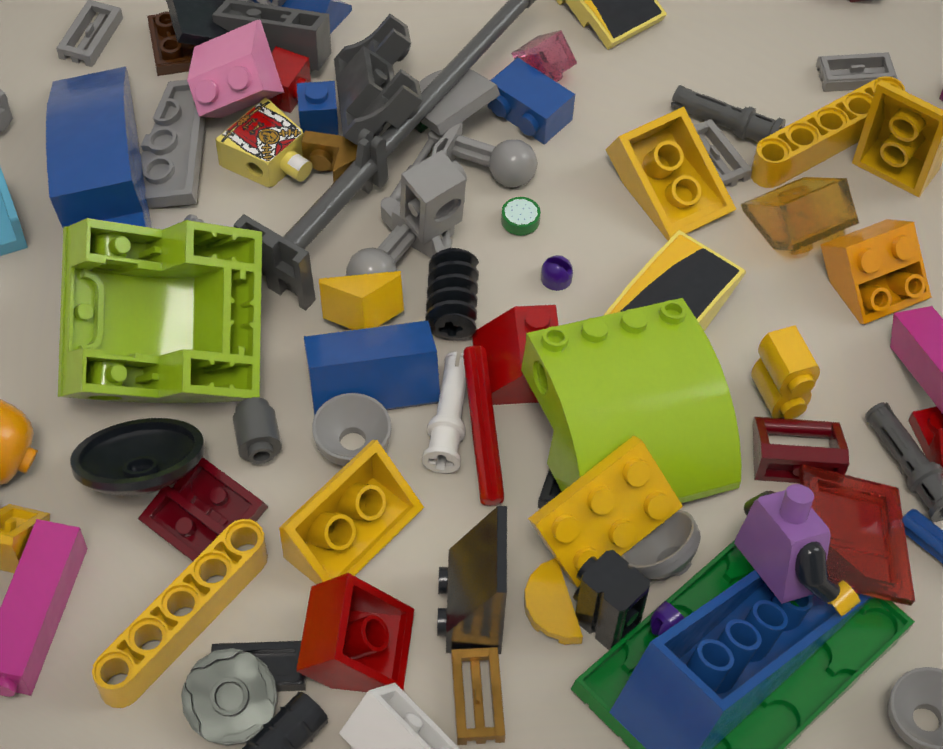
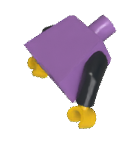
(791, 547)

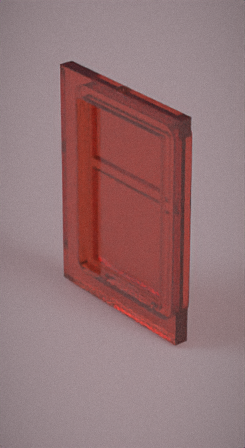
(866, 533)

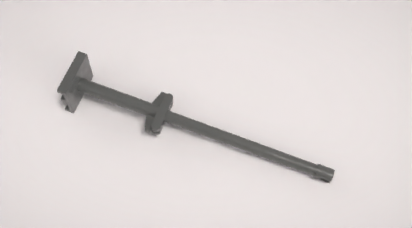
(285, 257)

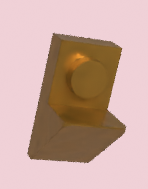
(328, 152)

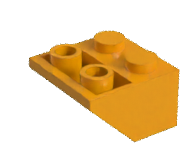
(877, 269)

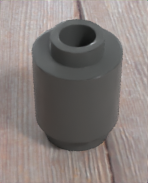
(256, 430)

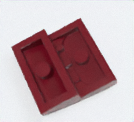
(200, 509)

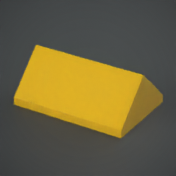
(349, 517)

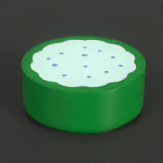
(520, 216)

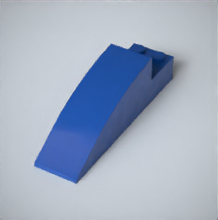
(95, 150)

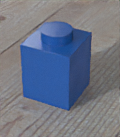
(318, 107)

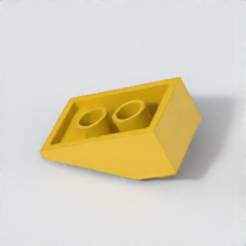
(901, 139)
(671, 174)

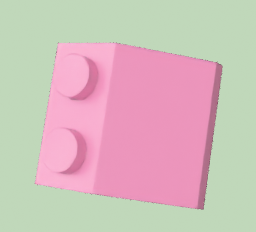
(233, 72)

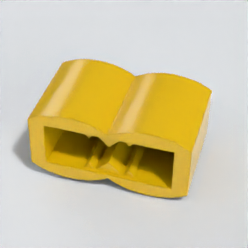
(785, 372)

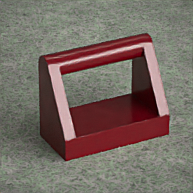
(783, 462)

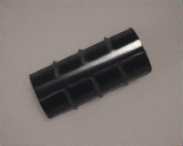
(292, 726)

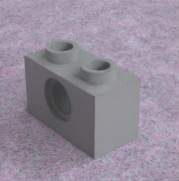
(433, 196)

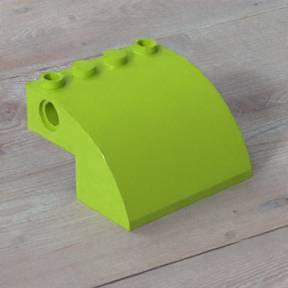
(160, 313)
(641, 377)

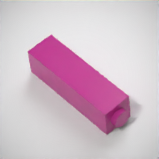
(919, 345)
(37, 602)

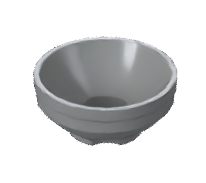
(348, 415)
(667, 548)
(917, 690)

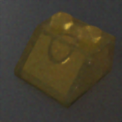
(803, 213)

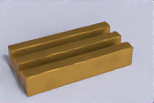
(480, 732)

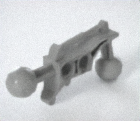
(510, 162)

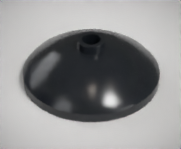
(137, 456)

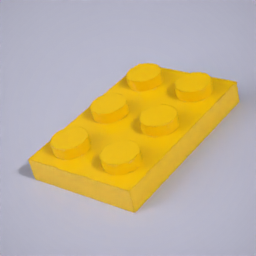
(606, 508)

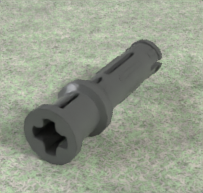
(742, 121)
(923, 476)

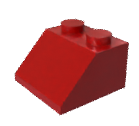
(505, 347)
(355, 636)

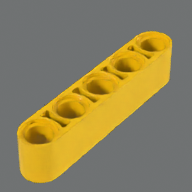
(814, 137)
(178, 632)

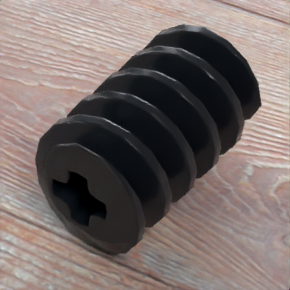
(452, 294)

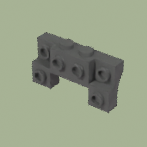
(367, 84)

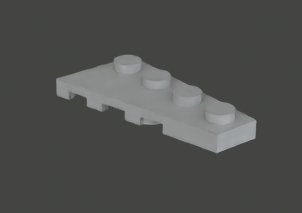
(173, 149)

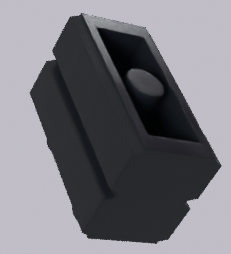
(610, 597)

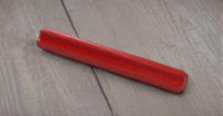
(483, 426)

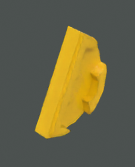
(550, 606)

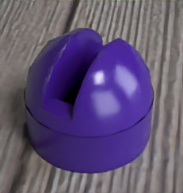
(556, 273)
(664, 618)

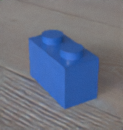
(532, 101)

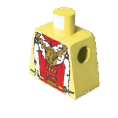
(264, 146)

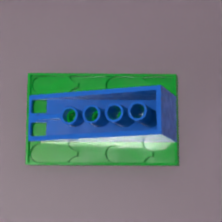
(737, 664)

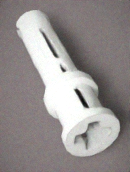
(446, 427)

